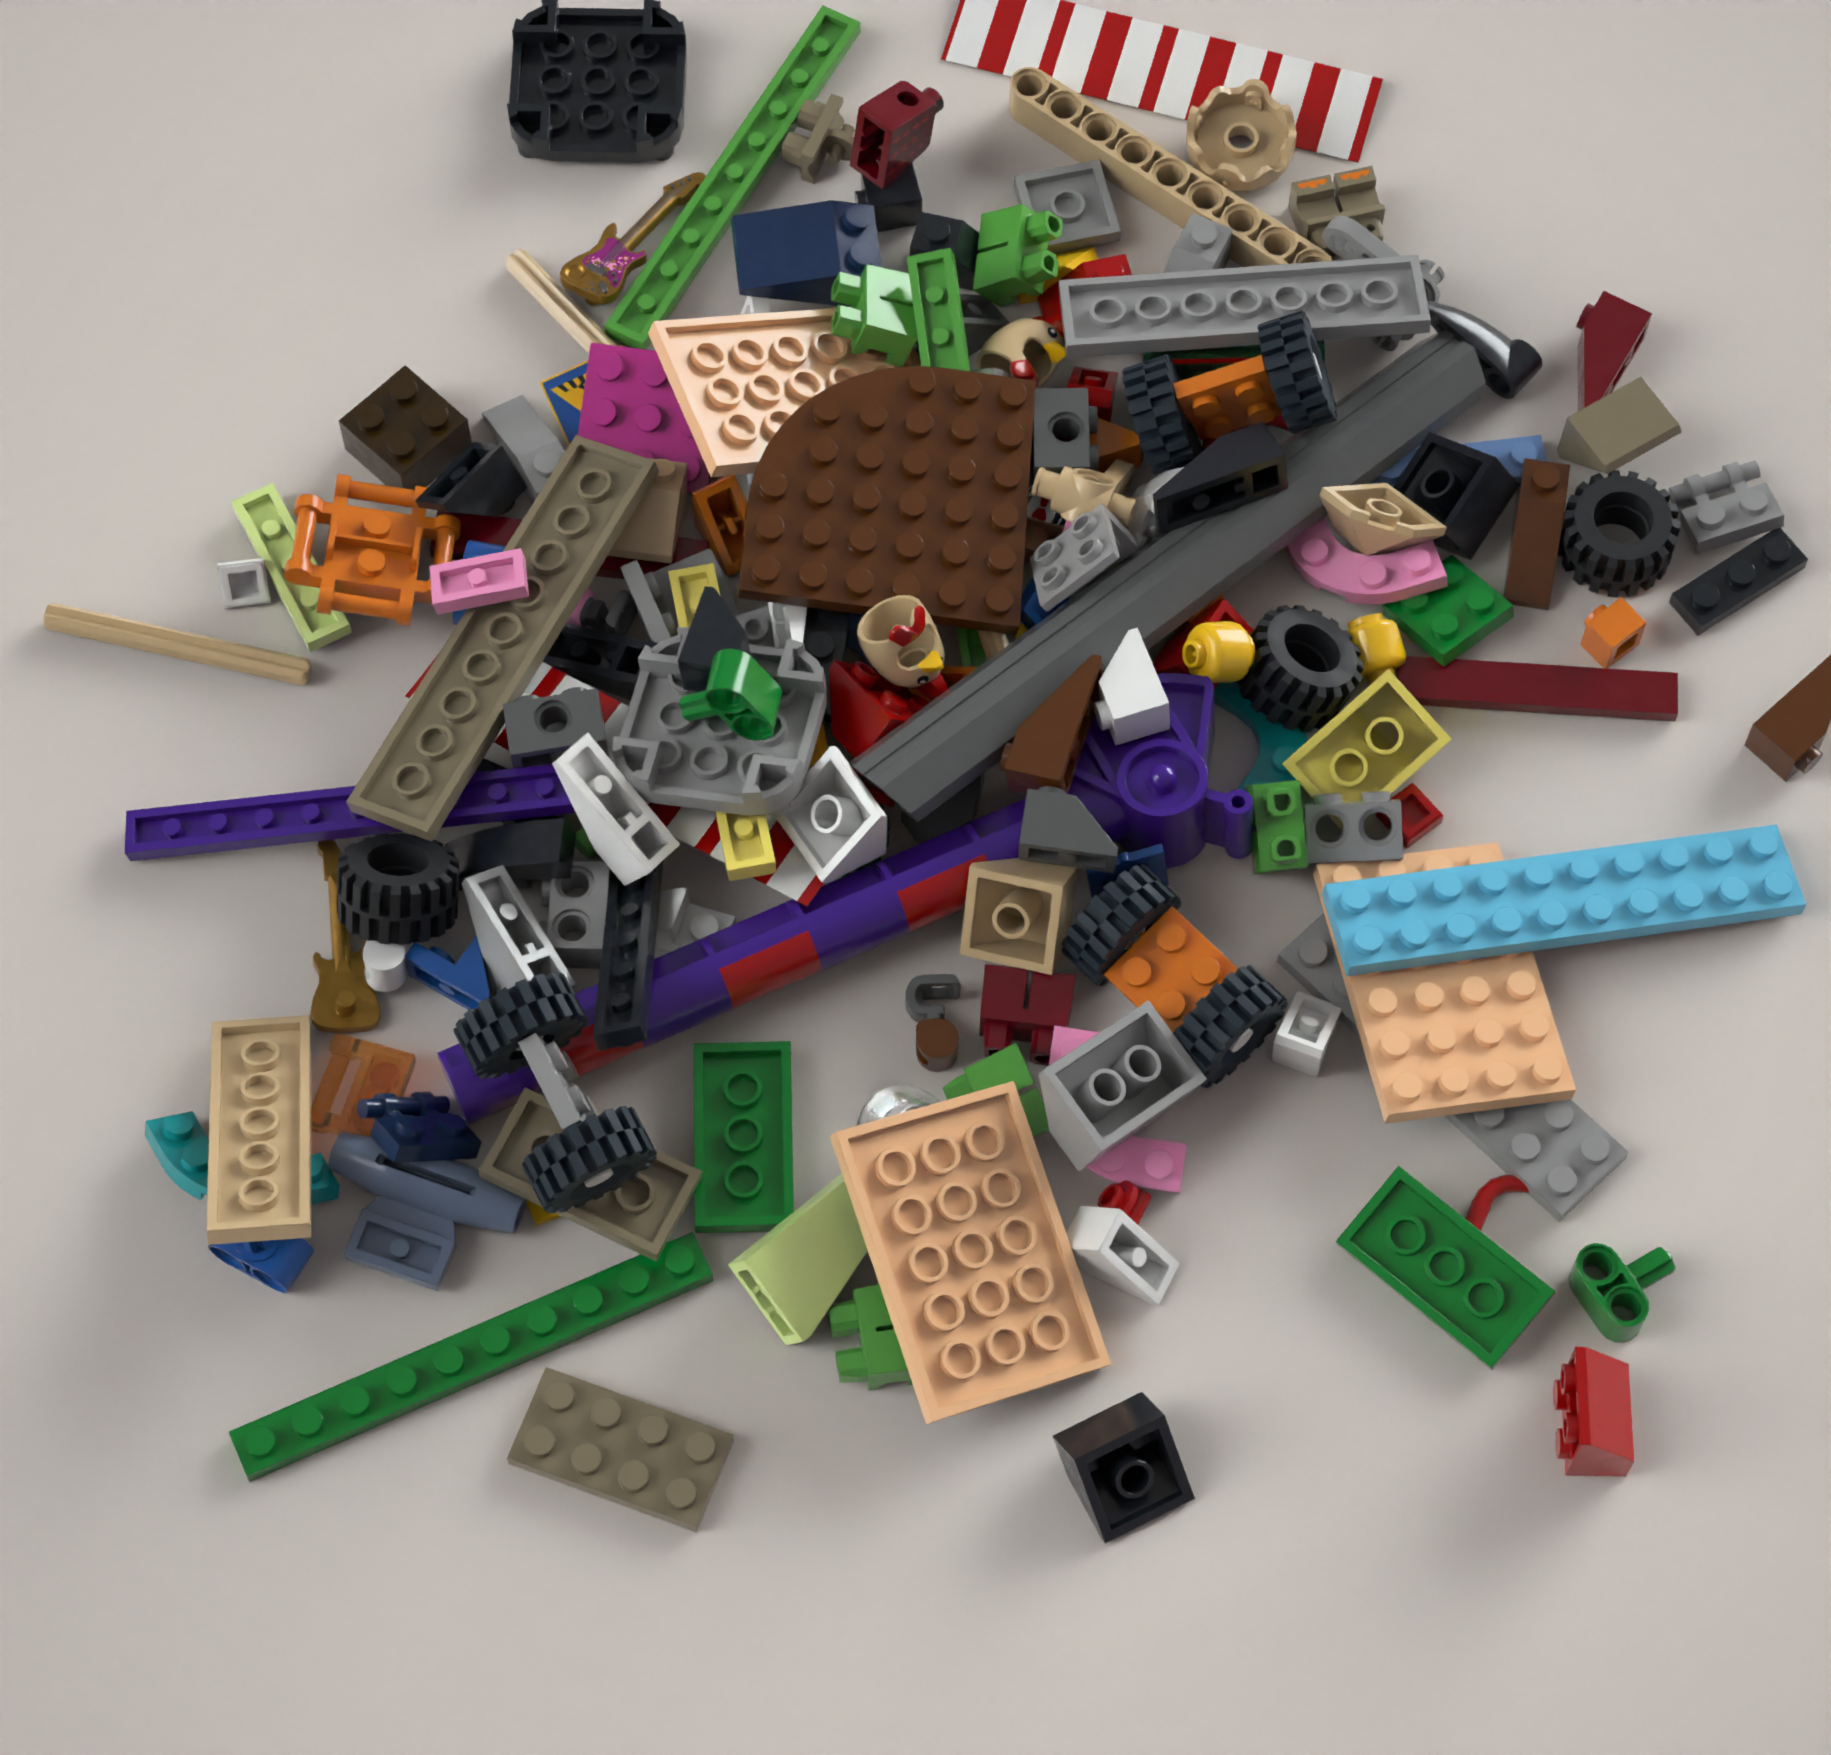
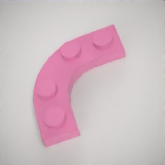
(1363, 577)
(1138, 1159)

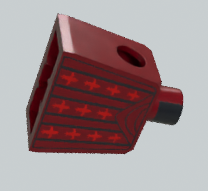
(893, 131)

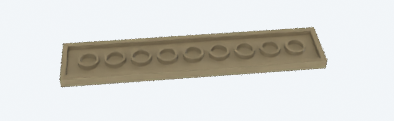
(502, 644)

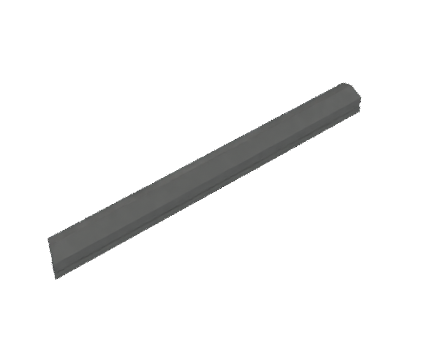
(1170, 577)

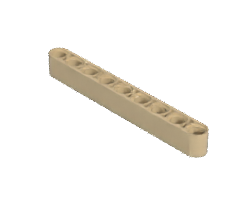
(1043, 103)

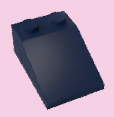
(802, 249)

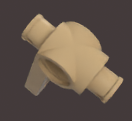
(1085, 489)

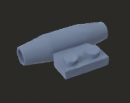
(413, 1218)

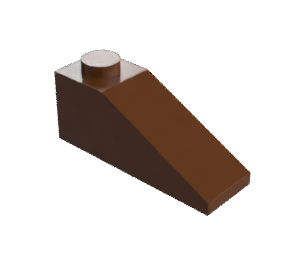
(1536, 533)
(1795, 727)
(1055, 733)

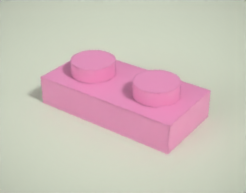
(479, 581)

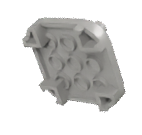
(703, 759)

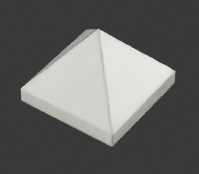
(244, 583)

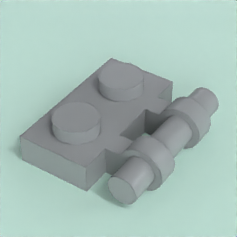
(1729, 517)

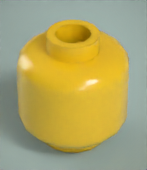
(1379, 644)
(1219, 651)

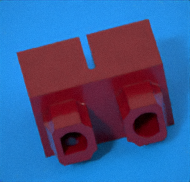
(1004, 1012)

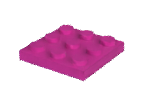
(636, 410)

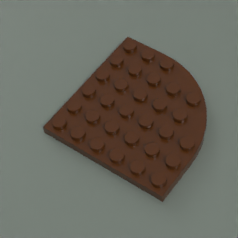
(895, 492)

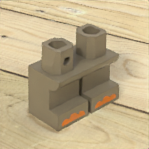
(1318, 200)

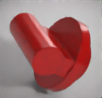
(1127, 1198)

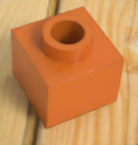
(1612, 632)

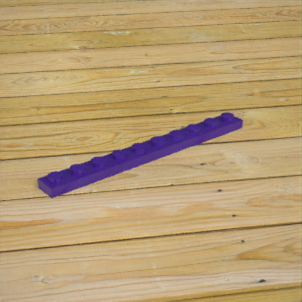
(326, 816)

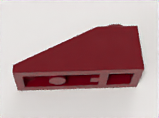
(1607, 345)

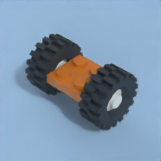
(1176, 411)
(1157, 955)

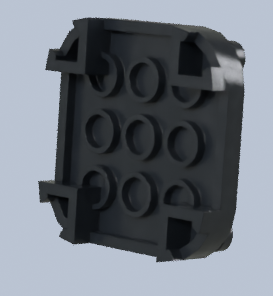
(598, 83)

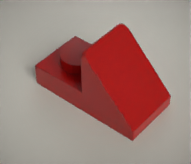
(1100, 386)

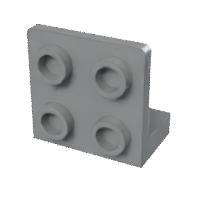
(1080, 556)
(654, 595)

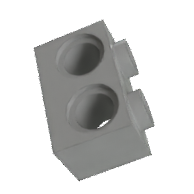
(1353, 842)
(579, 914)

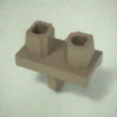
(827, 137)

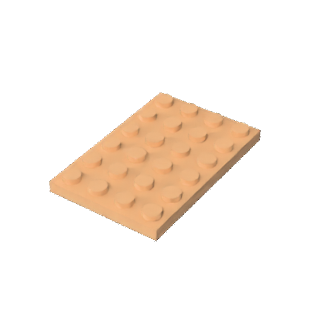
(751, 374)
(1457, 1030)
(969, 1251)

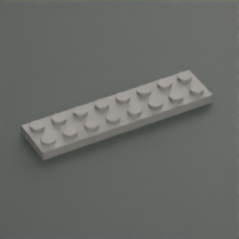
(1229, 303)
(1545, 1145)

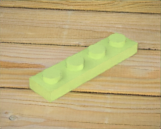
(273, 536)

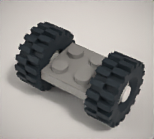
(527, 1030)

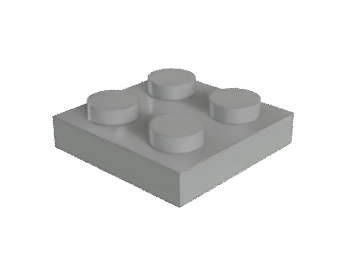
(1077, 197)

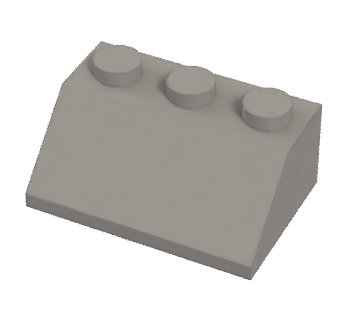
(1116, 1085)

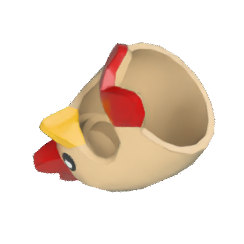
(1026, 349)
(904, 644)

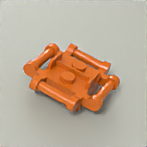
(368, 551)

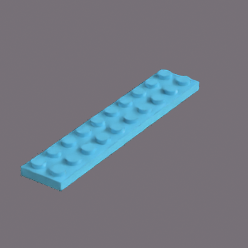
(1562, 899)

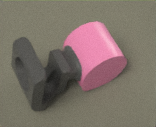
(595, 613)

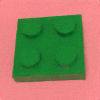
(1452, 617)

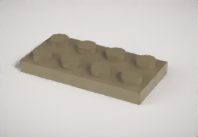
(635, 1215)
(621, 1449)

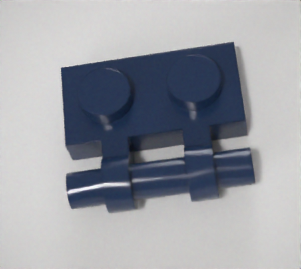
(418, 1128)

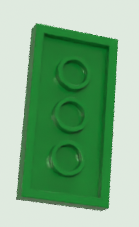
(743, 1136)
(1445, 1267)

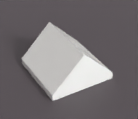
(835, 819)

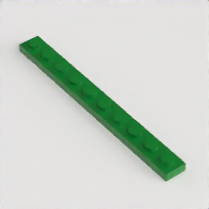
(469, 1357)

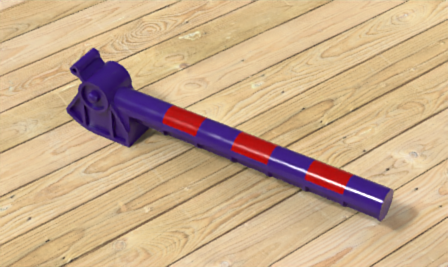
(1135, 791)

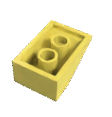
(1368, 744)

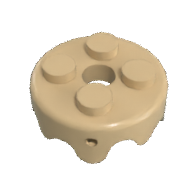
(1244, 112)

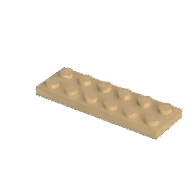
(260, 1130)

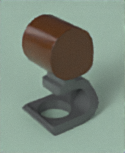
(935, 1037)

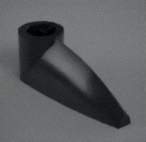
(1504, 362)

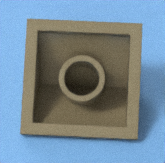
(1617, 428)

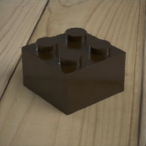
(405, 432)

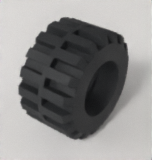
(1625, 503)
(1301, 668)
(397, 888)

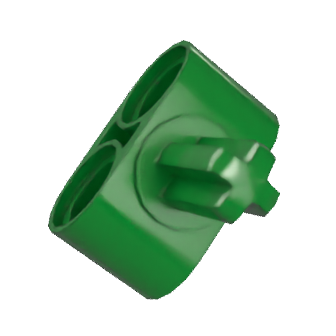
(738, 694)
(1621, 1287)

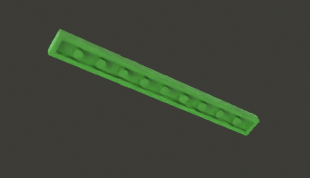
(732, 178)
(944, 346)

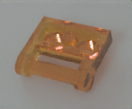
(380, 1071)

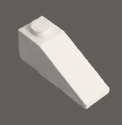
(612, 812)

